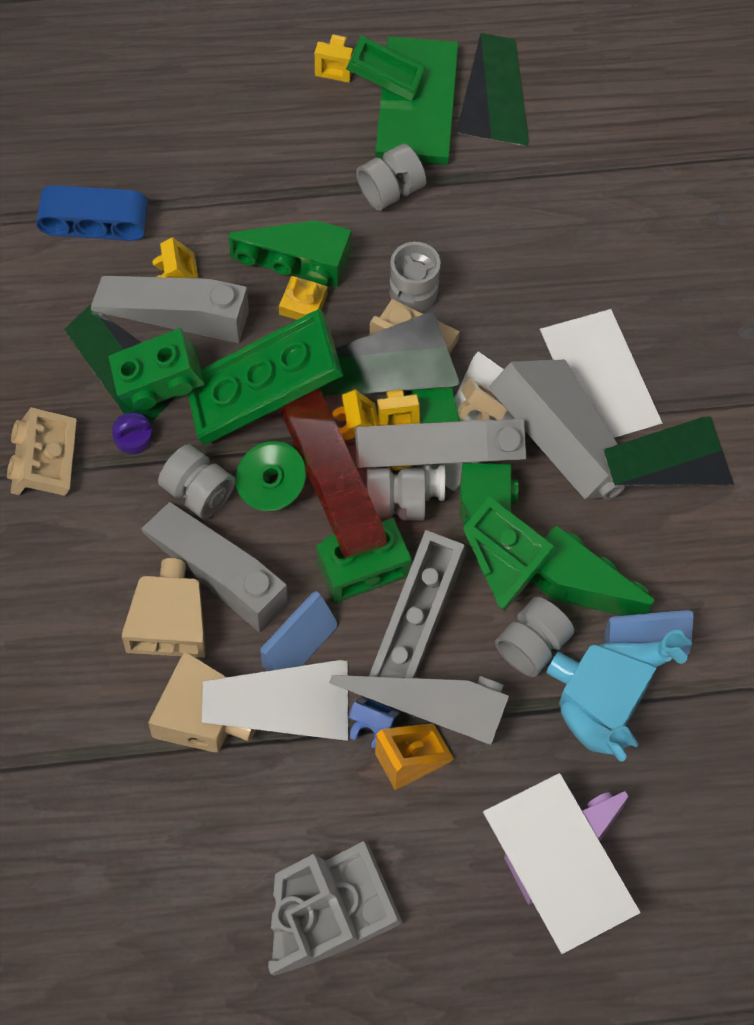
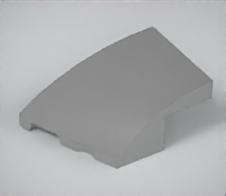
(328, 907)

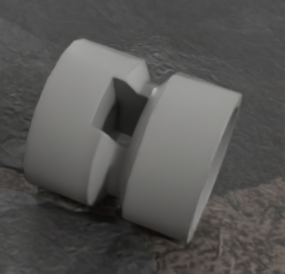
(388, 178)
(415, 275)
(192, 477)
(397, 493)
(530, 640)

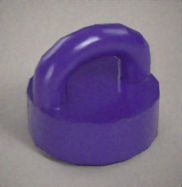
(132, 433)

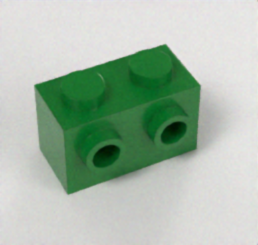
(156, 370)
(364, 571)

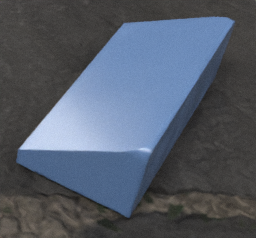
(649, 627)
(299, 635)

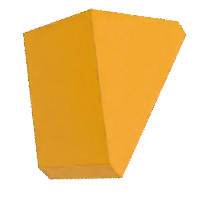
(410, 752)

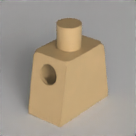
(166, 614)
(180, 710)

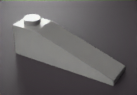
(191, 304)
(440, 443)
(219, 566)
(419, 606)
(449, 703)

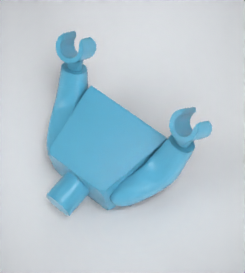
(609, 686)

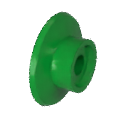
(260, 465)

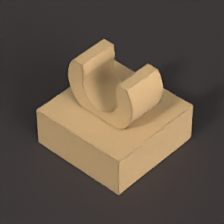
(481, 399)

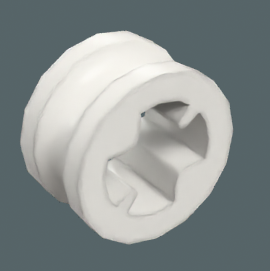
(434, 482)

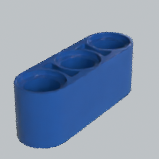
(92, 213)

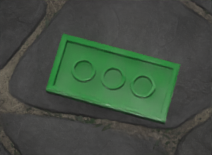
(427, 119)
(264, 376)

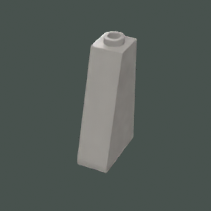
(560, 422)

